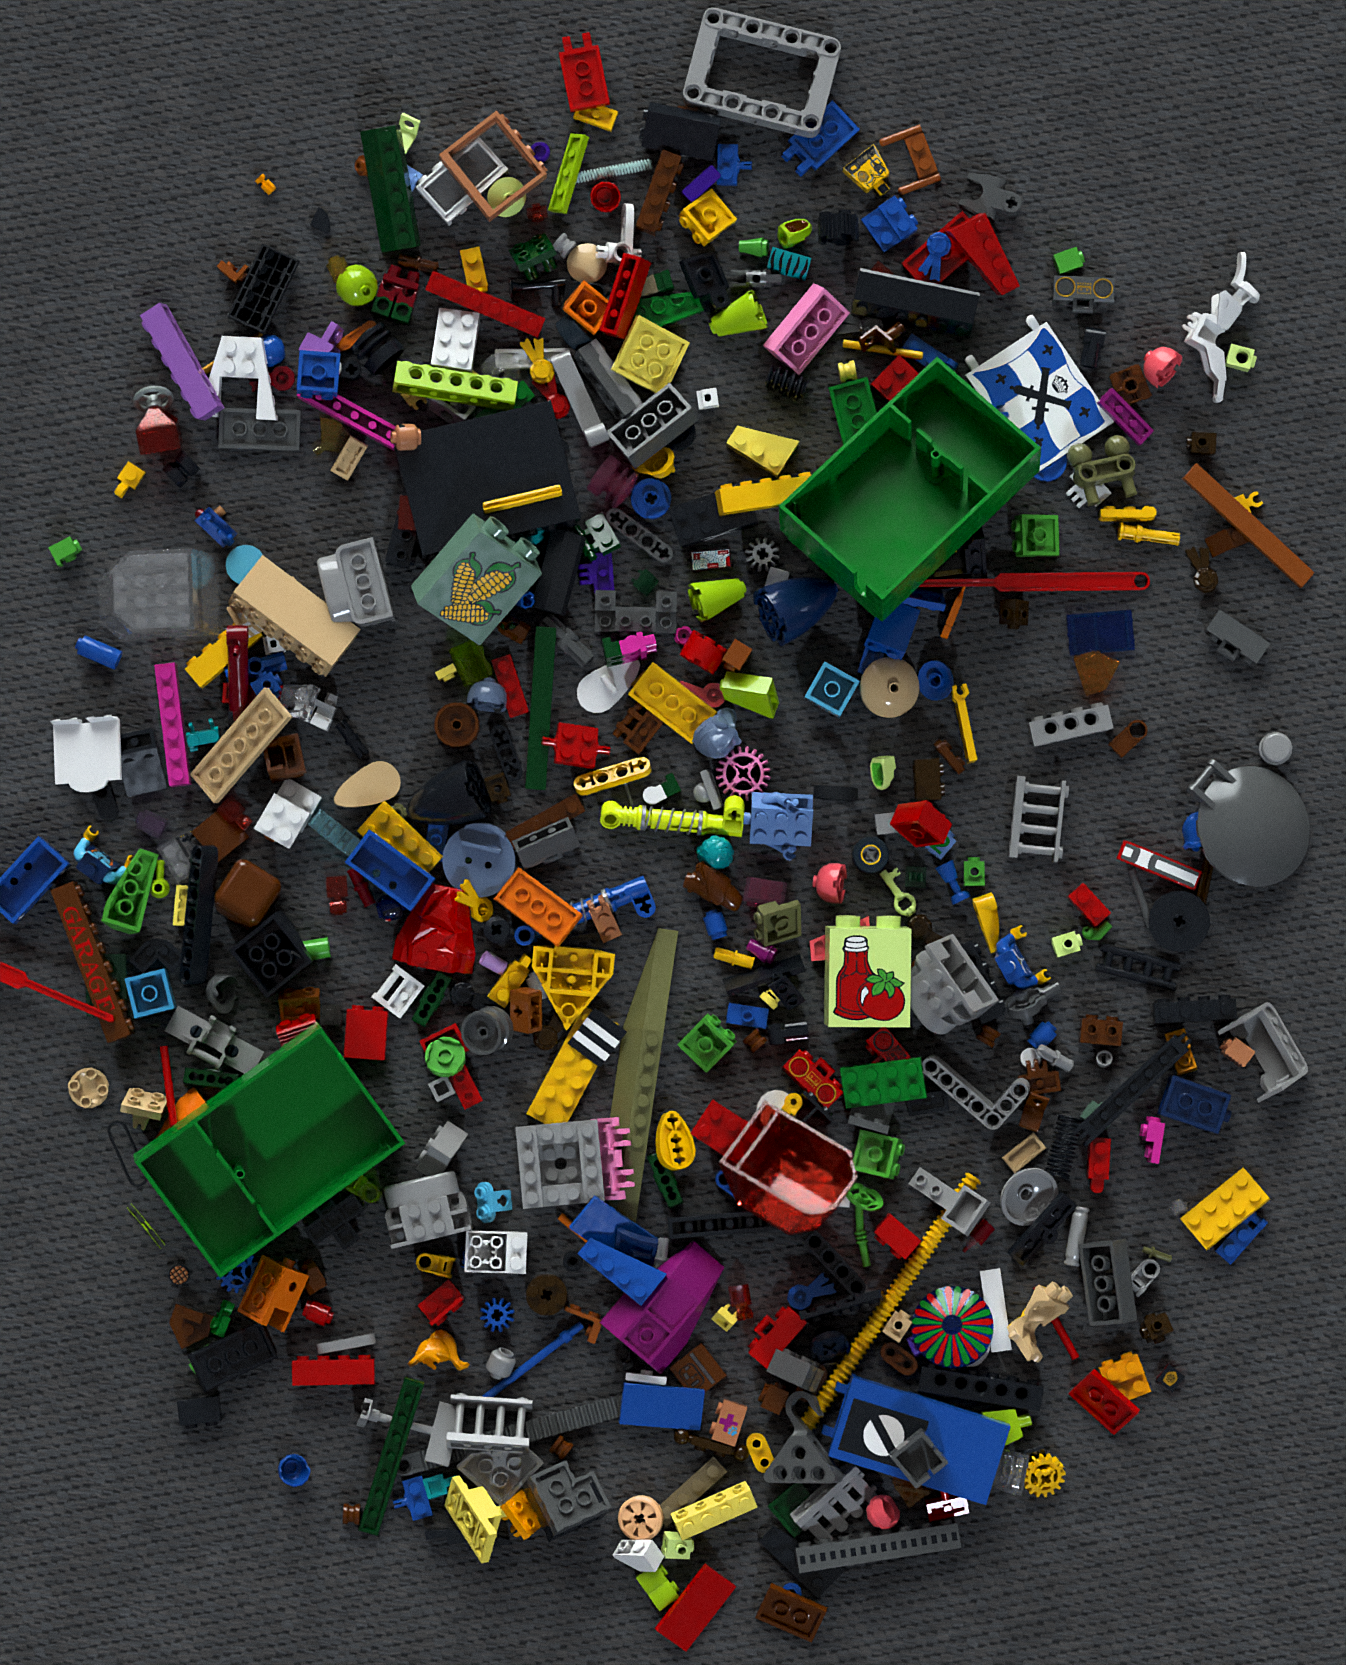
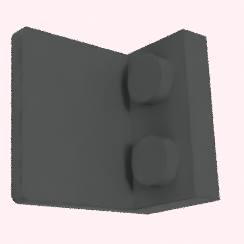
(872, 1117)

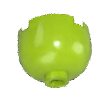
(357, 285)

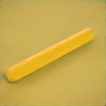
(522, 499)

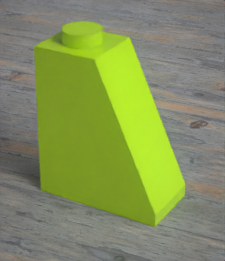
(750, 692)

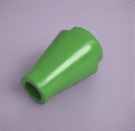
(756, 247)

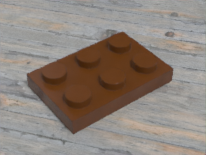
(791, 1612)

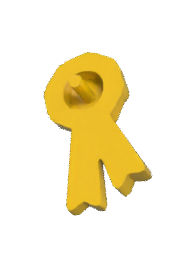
(541, 369)
(480, 907)

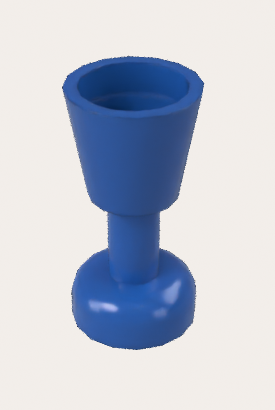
(948, 874)

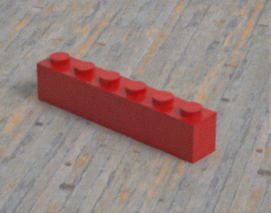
(485, 303)

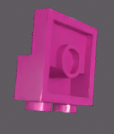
(1153, 1132)

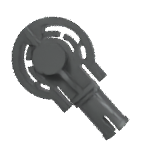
(1030, 1002)

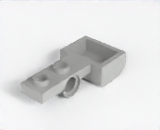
(962, 1208)

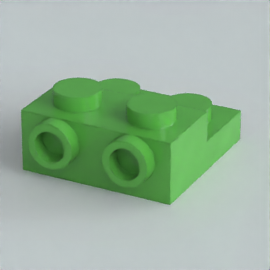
(1035, 535)
(707, 1042)
(878, 1154)

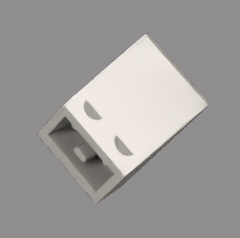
(495, 1252)

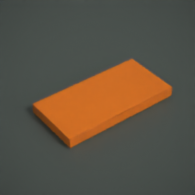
(538, 907)

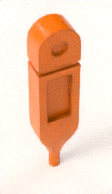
(348, 340)
(952, 615)

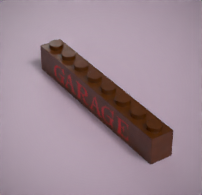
(92, 960)

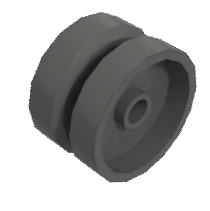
(487, 1030)

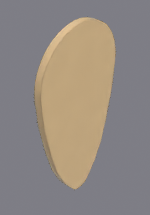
(369, 786)

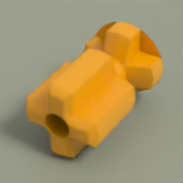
(266, 185)

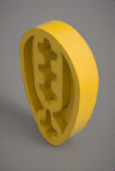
(664, 1146)

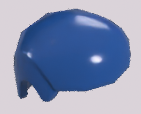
(274, 350)
(287, 1467)

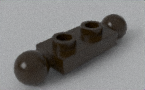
(739, 1452)

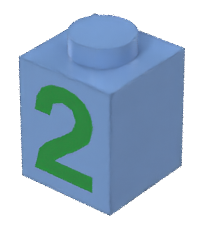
(941, 849)

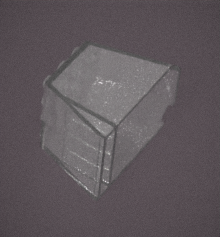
(161, 595)

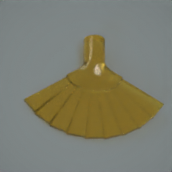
(333, 436)

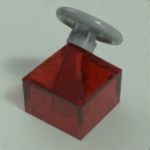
(158, 428)

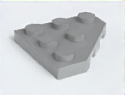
(499, 1471)

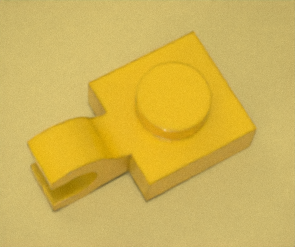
(129, 477)

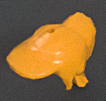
(438, 1348)

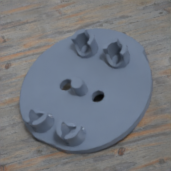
(482, 844)

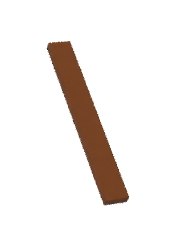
(1248, 525)

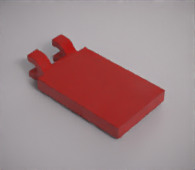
(583, 75)

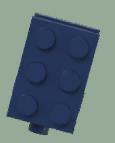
(1194, 1104)

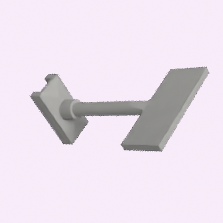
(444, 1422)

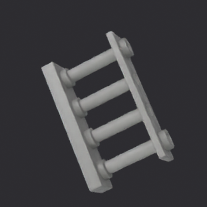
(1021, 807)
(495, 1442)

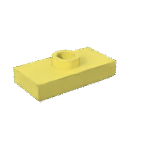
(180, 905)

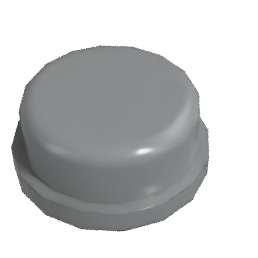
(1275, 748)

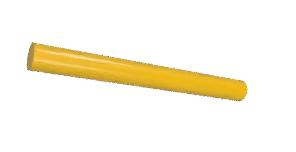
(883, 350)

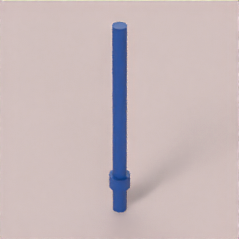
(565, 1337)

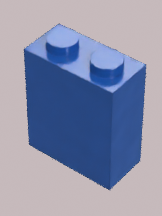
(893, 633)

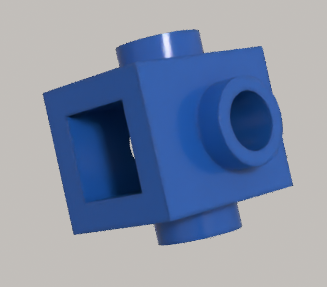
(265, 678)

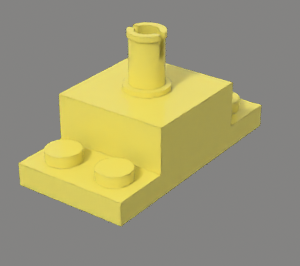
(475, 1516)

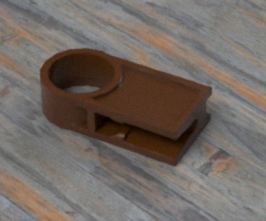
(1125, 741)

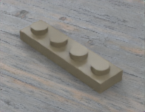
(692, 1488)

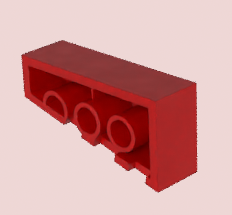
(981, 246)

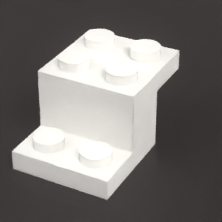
(288, 813)

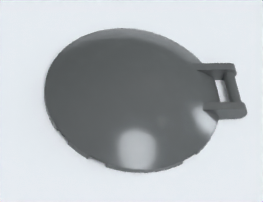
(1250, 824)

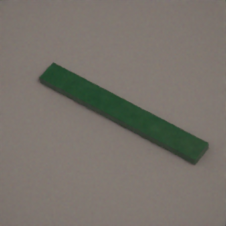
(540, 707)
(391, 1456)

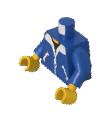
(1013, 963)

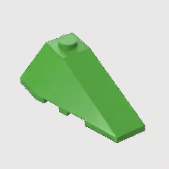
(128, 900)

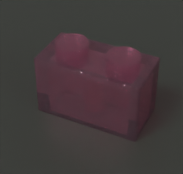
(763, 891)

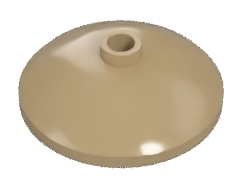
(876, 686)

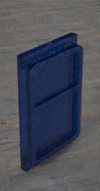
(1100, 631)

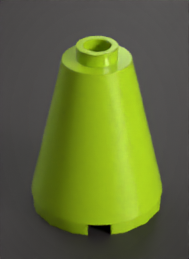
(739, 316)
(714, 596)

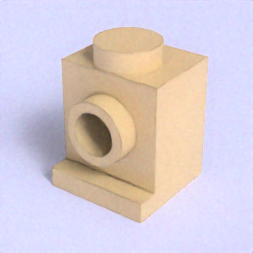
(889, 1327)

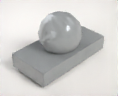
(708, 790)

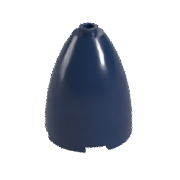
(793, 606)

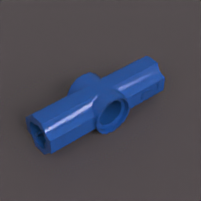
(272, 663)

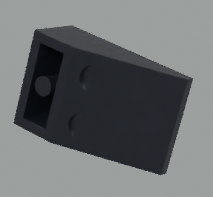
(141, 763)

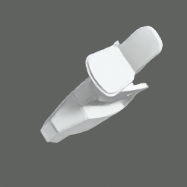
(1207, 327)

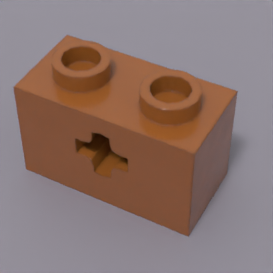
(736, 656)
(526, 1009)

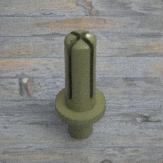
(1152, 1252)

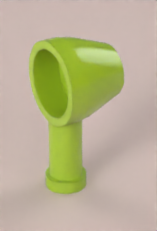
(160, 880)

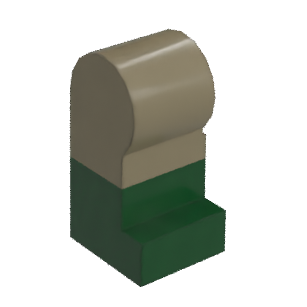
(657, 284)

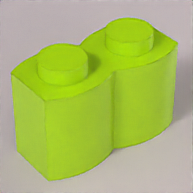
(658, 1587)

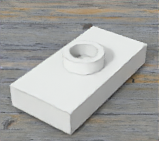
(646, 1376)

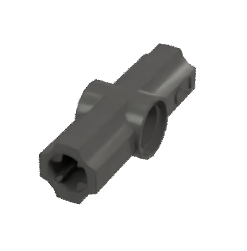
(568, 641)

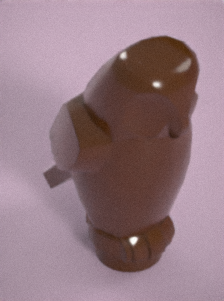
(713, 887)

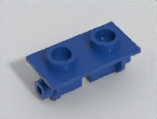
(216, 527)

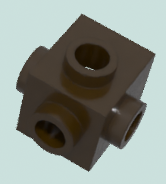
(1014, 613)
(1155, 1328)

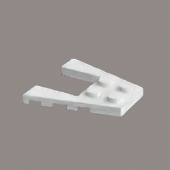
(245, 359)

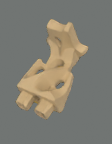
(1042, 1308)

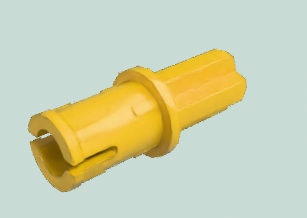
(734, 957)

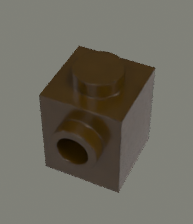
(1201, 443)

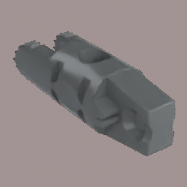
(765, 278)

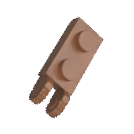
(604, 920)

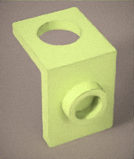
(408, 133)

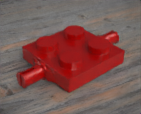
(576, 745)

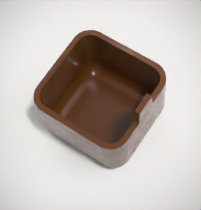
(247, 895)

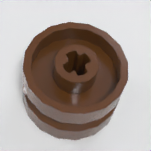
(458, 737)

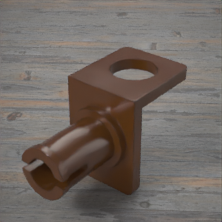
(884, 337)

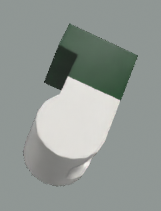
(656, 794)

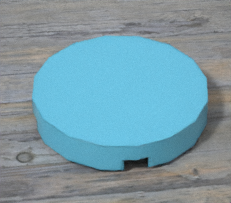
(241, 561)

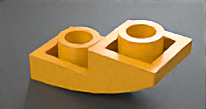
(1186, 1062)

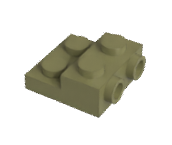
(777, 922)

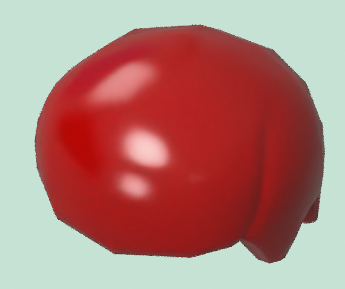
(605, 191)

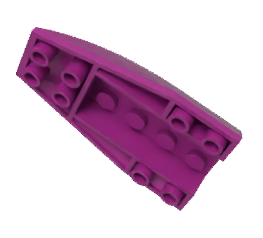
(672, 1310)

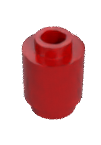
(318, 1312)

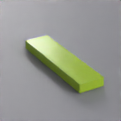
(568, 173)

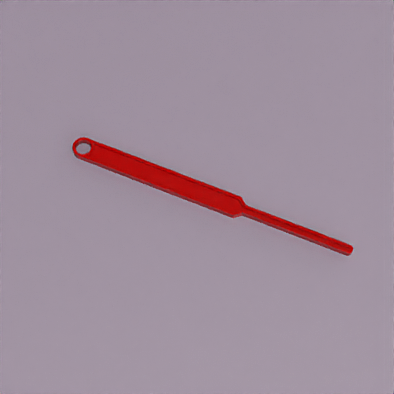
(1049, 582)
(19, 979)

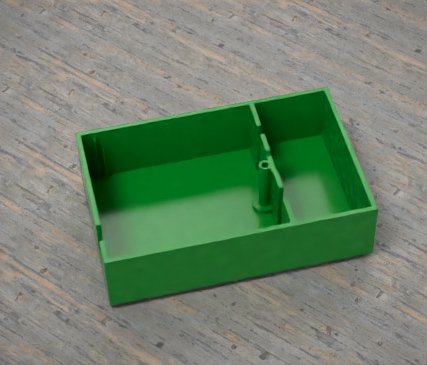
(909, 489)
(268, 1149)

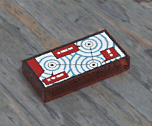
(710, 559)

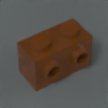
(1100, 1031)

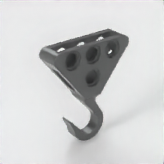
(790, 1455)

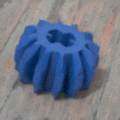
(503, 1318)

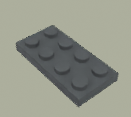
(243, 431)

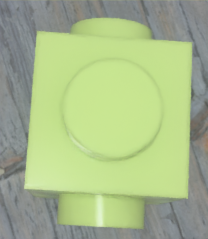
(674, 1547)

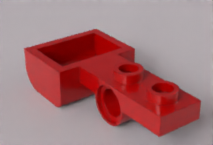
(462, 1081)

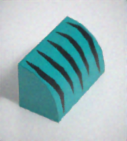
(789, 263)

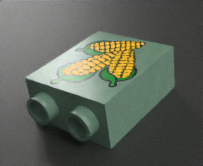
(477, 577)

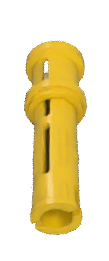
(1139, 534)

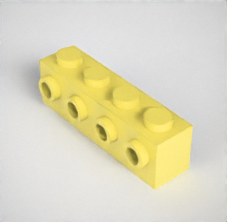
(713, 1510)

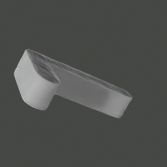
(579, 399)
(975, 1095)

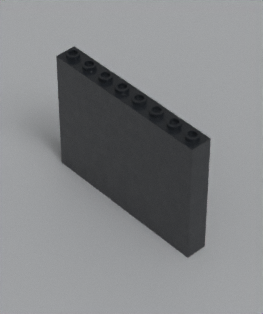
(482, 462)

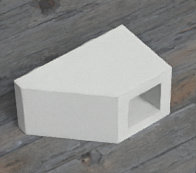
(639, 1554)

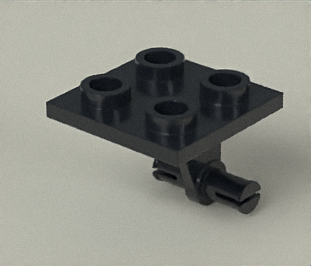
(823, 1114)

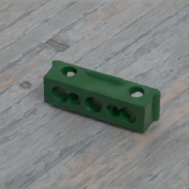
(439, 997)
(206, 1072)
(662, 1187)

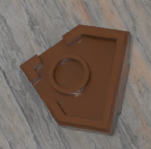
(189, 1325)

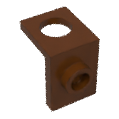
(1033, 1112)

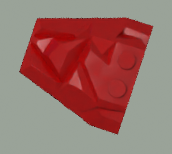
(437, 933)

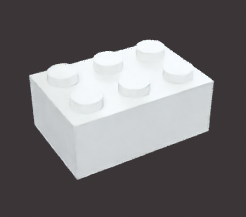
(455, 339)

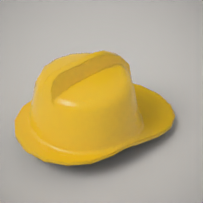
(659, 464)

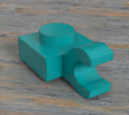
(437, 1486)

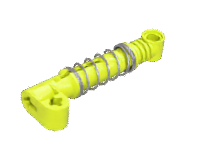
(701, 823)

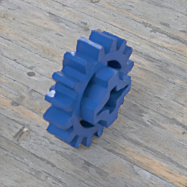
(246, 1280)

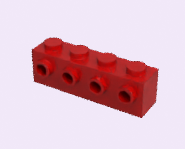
(625, 296)
(333, 1371)

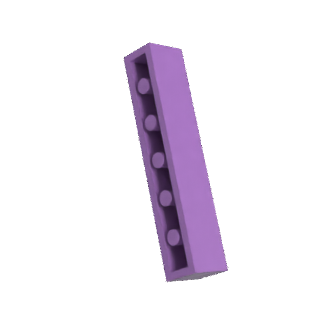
(181, 361)

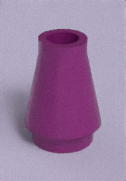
(765, 954)

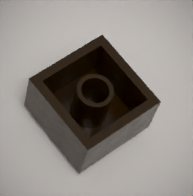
(927, 780)

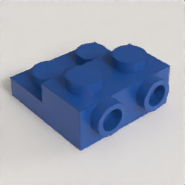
(890, 223)
(318, 374)

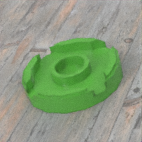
(445, 1057)

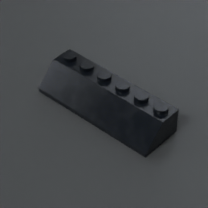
(915, 302)

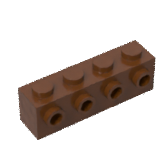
(658, 193)

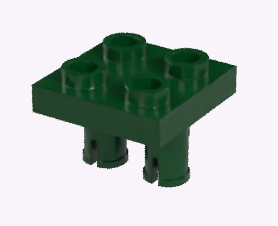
(533, 252)

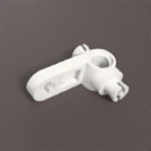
(609, 251)

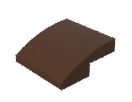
(220, 833)

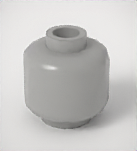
(500, 1363)

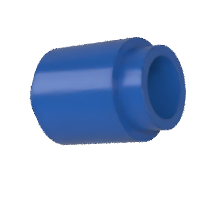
(715, 924)
(1042, 1034)

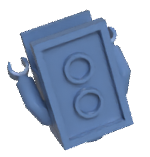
(780, 821)

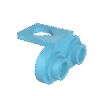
(487, 1201)

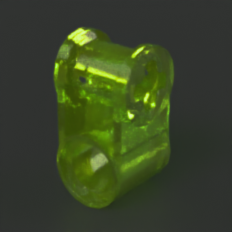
(361, 1187)

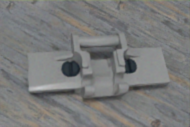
(216, 1034)

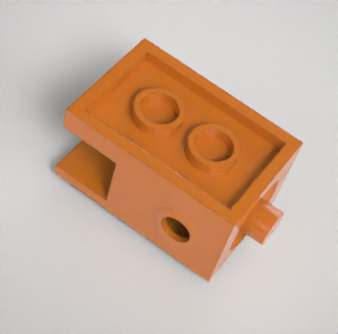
(273, 1292)

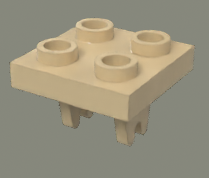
(143, 1106)

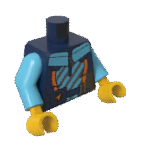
(96, 863)

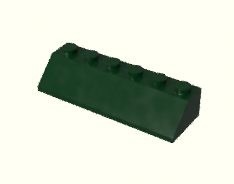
(390, 188)

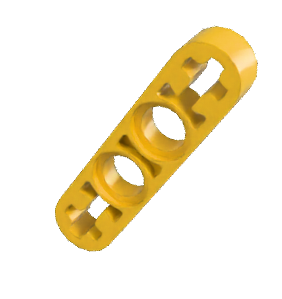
(611, 773)

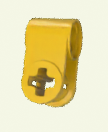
(437, 1264)

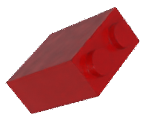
(366, 1033)

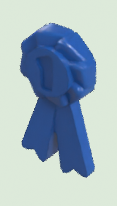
(938, 246)
(801, 1296)

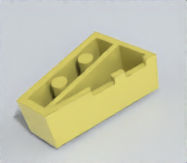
(762, 448)

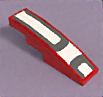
(1159, 865)

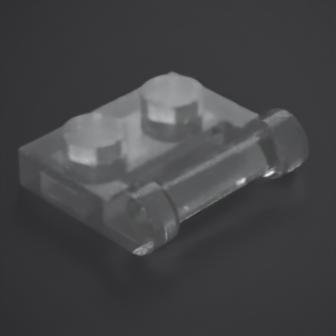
(299, 696)

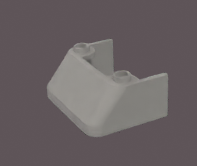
(1272, 1048)

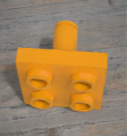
(521, 1515)

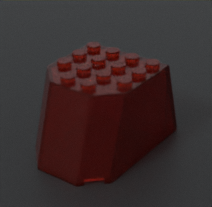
(787, 1171)

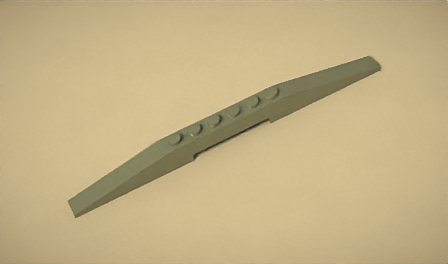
(640, 1062)

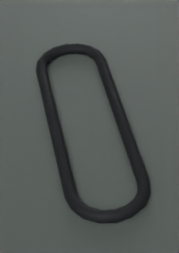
(118, 1154)

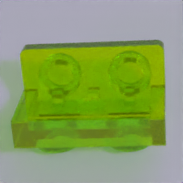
(471, 662)

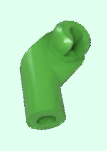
(1096, 933)

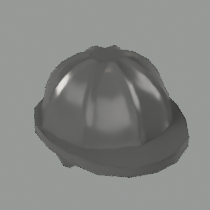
(221, 992)

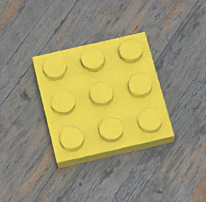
(649, 355)

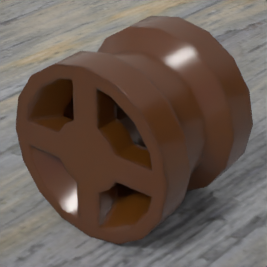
(988, 1035)
(754, 1040)
(561, 1447)
(351, 1514)

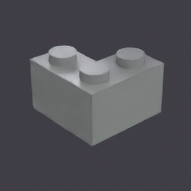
(441, 1149)

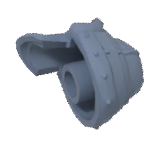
(717, 734)

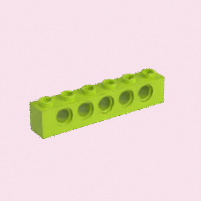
(446, 391)

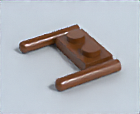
(920, 156)

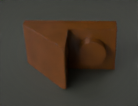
(1225, 541)

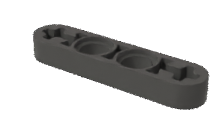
(641, 533)

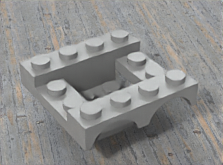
(537, 1153)

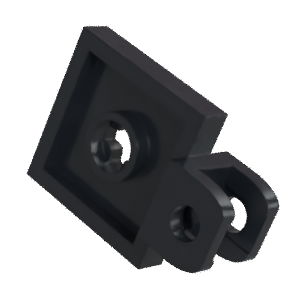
(708, 288)

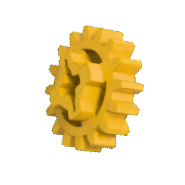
(1043, 1475)

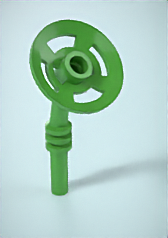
(863, 1201)

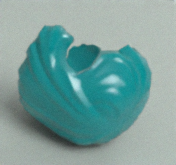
(715, 852)

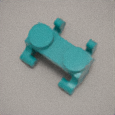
(202, 737)

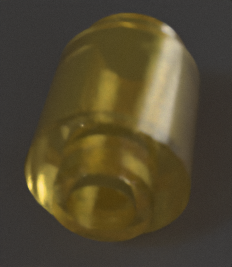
(336, 267)

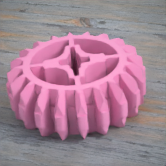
(755, 761)

